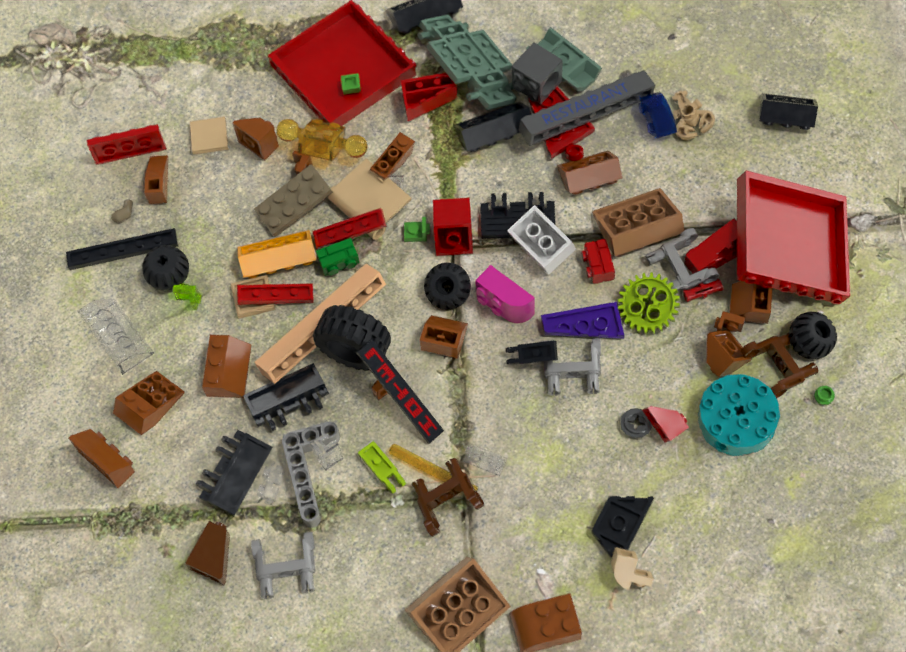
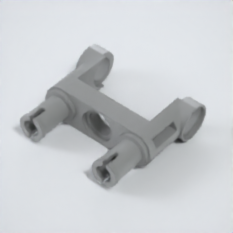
(669, 251)
(589, 370)
(267, 572)

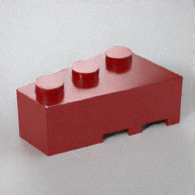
(427, 93)
(715, 250)

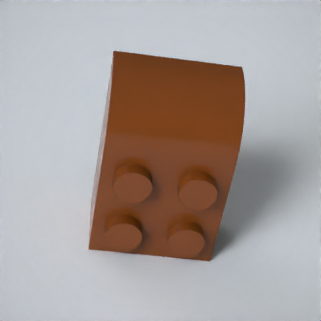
(546, 623)

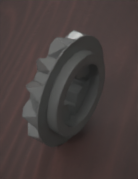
(630, 417)

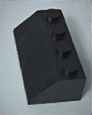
(411, 12)
(491, 126)

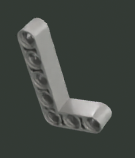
(301, 469)

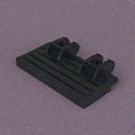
(499, 219)
(286, 394)
(237, 472)

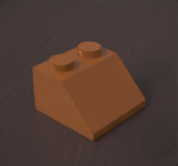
(256, 136)

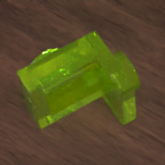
(188, 292)

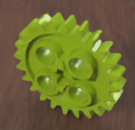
(632, 298)

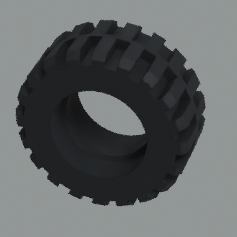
(345, 331)

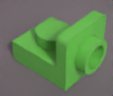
(416, 231)

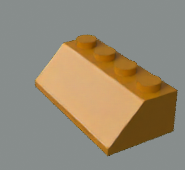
(276, 254)

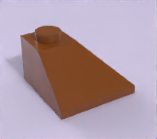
(724, 353)

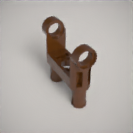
(776, 349)
(431, 499)

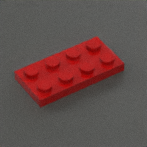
(126, 144)

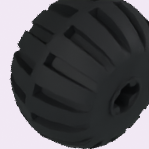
(165, 267)
(441, 275)
(812, 335)

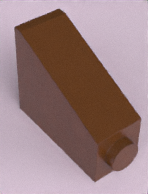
(211, 553)

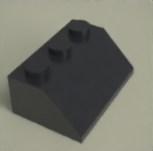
(788, 111)

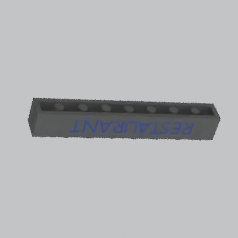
(585, 107)

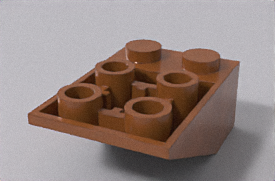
(147, 402)

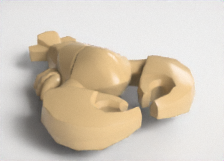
(690, 116)

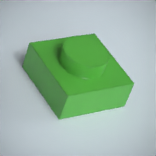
(351, 83)

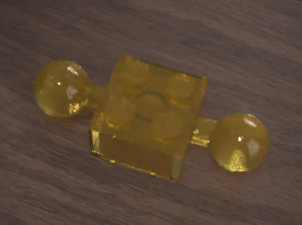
(321, 139)

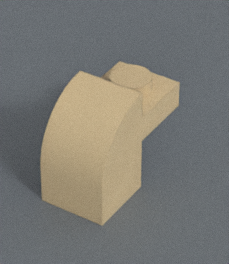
(625, 570)

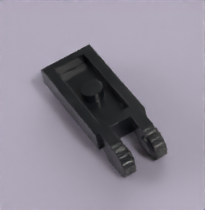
(533, 352)

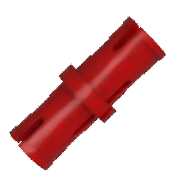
(714, 286)

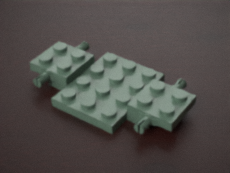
(471, 59)

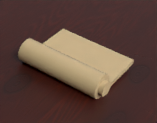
(366, 191)

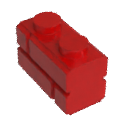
(599, 261)

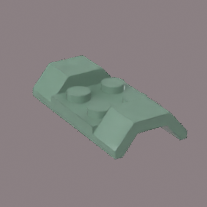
(577, 67)

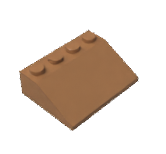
(639, 221)
(458, 607)

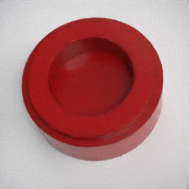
(574, 152)

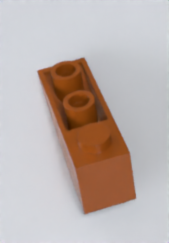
(393, 156)
(157, 180)

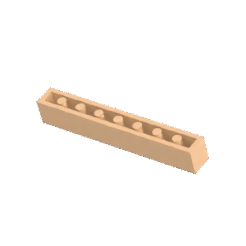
(300, 341)

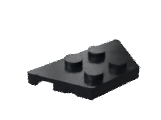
(620, 521)

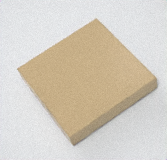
(209, 135)
(252, 309)

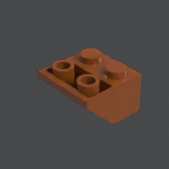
(751, 302)
(443, 336)

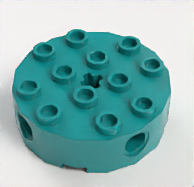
(756, 420)

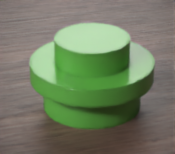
(824, 395)

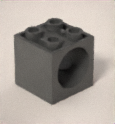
(537, 73)

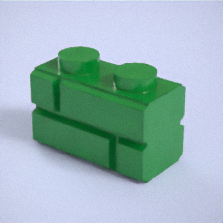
(337, 257)

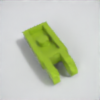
(380, 465)

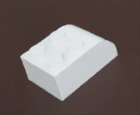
(541, 239)

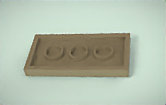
(293, 200)

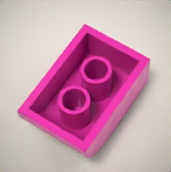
(504, 296)

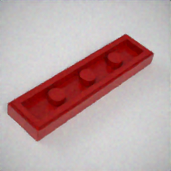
(349, 228)
(275, 294)

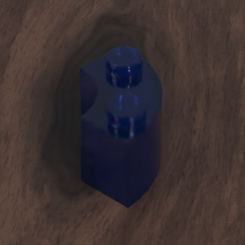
(657, 114)

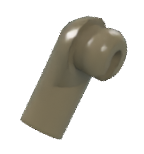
(124, 213)

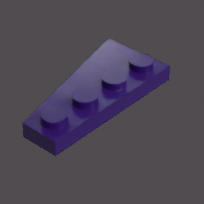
(590, 321)

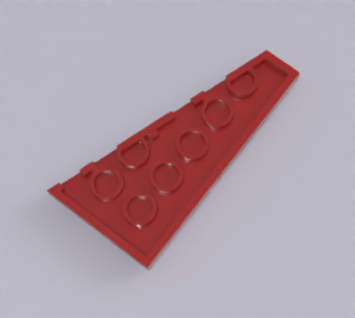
(559, 143)

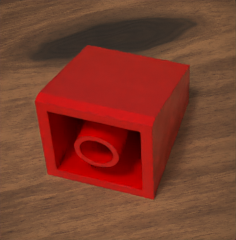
(452, 226)

